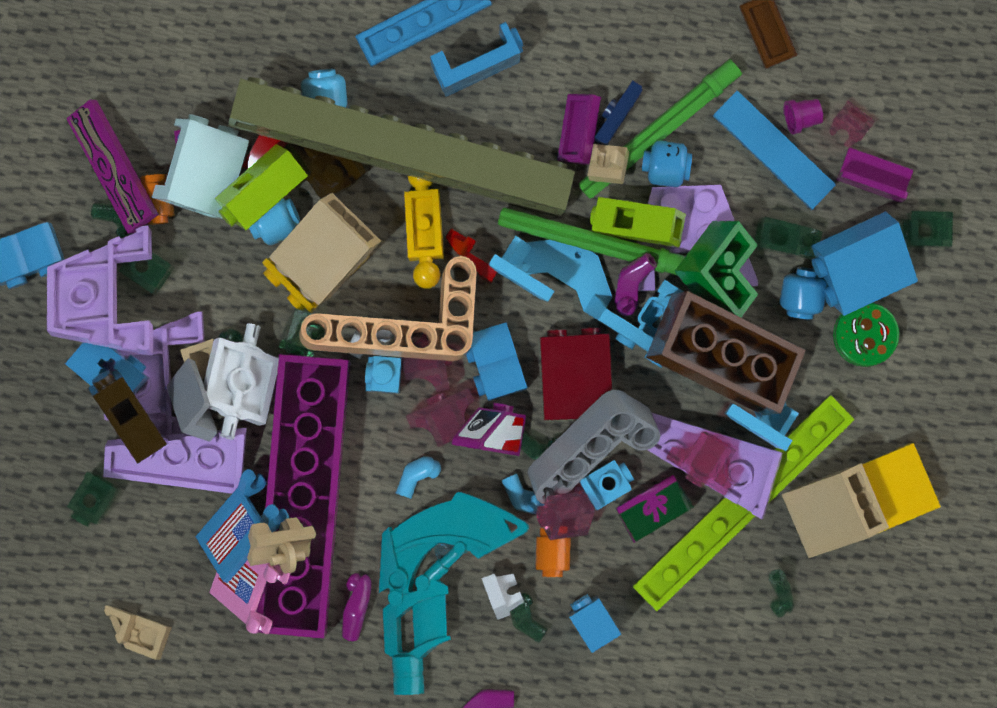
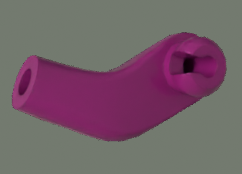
(628, 282)
(356, 606)
(491, 699)

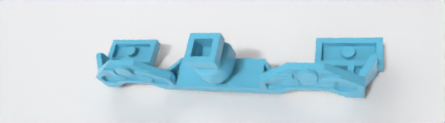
(585, 274)

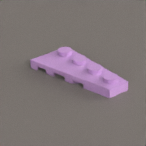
(751, 465)

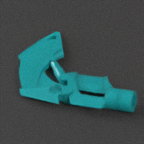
(462, 522)

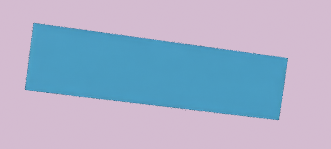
(415, 26)
(774, 150)

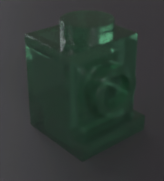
(940, 229)
(153, 278)
(290, 337)
(104, 492)

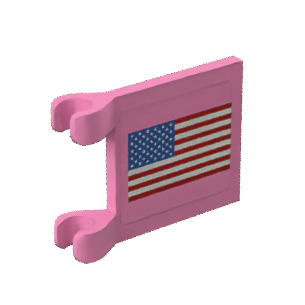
(244, 592)

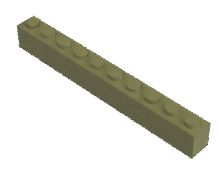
(401, 147)

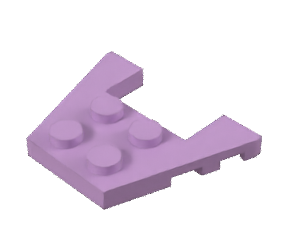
(702, 206)
(85, 296)
(154, 393)

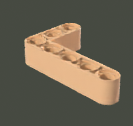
(401, 329)

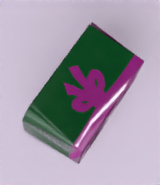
(654, 508)

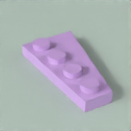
(183, 462)

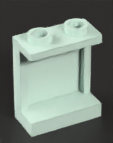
(202, 166)

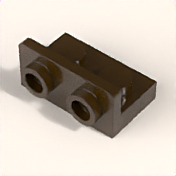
(326, 171)

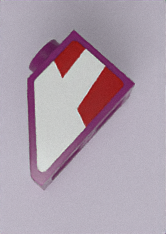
(493, 430)

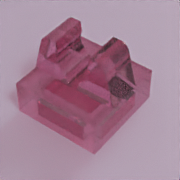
(853, 121)

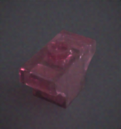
(427, 369)
(442, 416)
(706, 462)

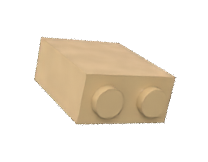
(324, 249)
(835, 511)

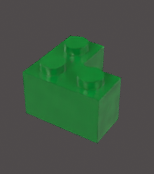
(714, 267)

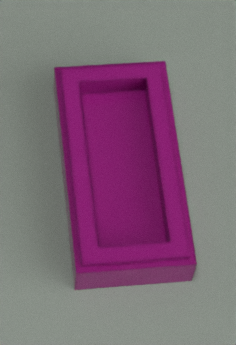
(578, 128)

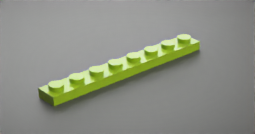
(728, 519)

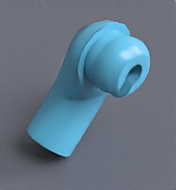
(416, 471)
(519, 497)

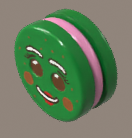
(866, 335)

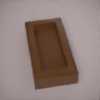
(768, 32)

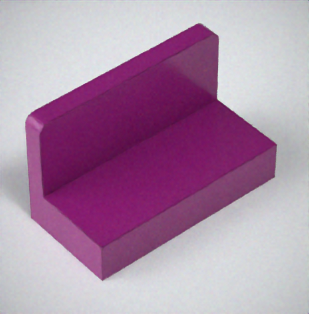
(875, 175)

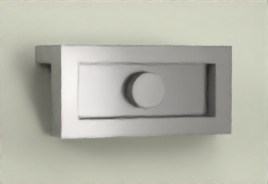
(191, 402)

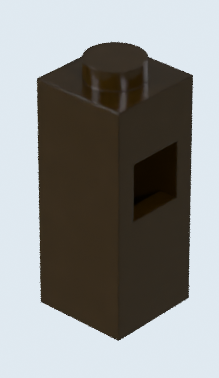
(126, 415)

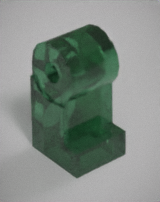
(786, 237)

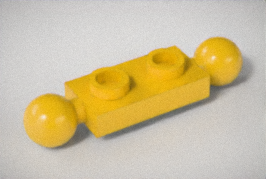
(424, 231)

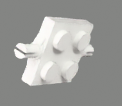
(240, 381)

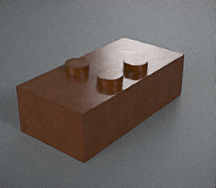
(725, 353)

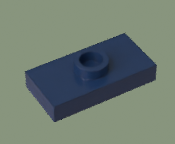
(617, 112)

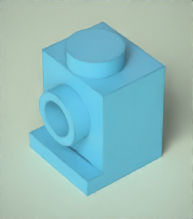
(383, 374)
(593, 484)

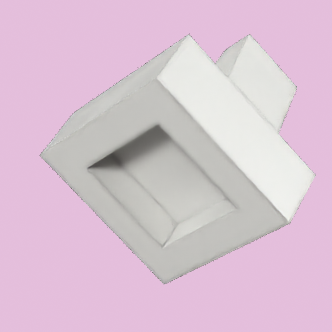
(501, 601)

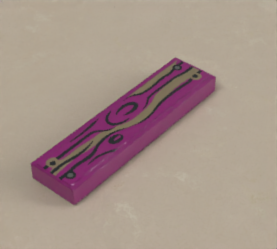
(112, 166)

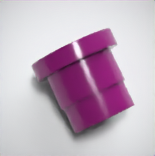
(802, 114)

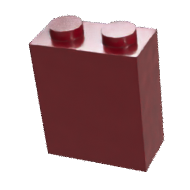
(574, 372)

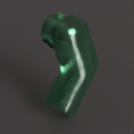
(106, 212)

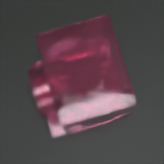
(566, 515)

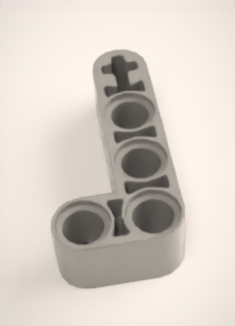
(589, 440)

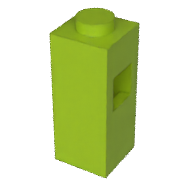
(260, 187)
(638, 221)

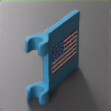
(227, 532)

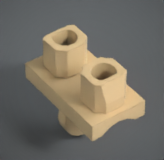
(282, 547)

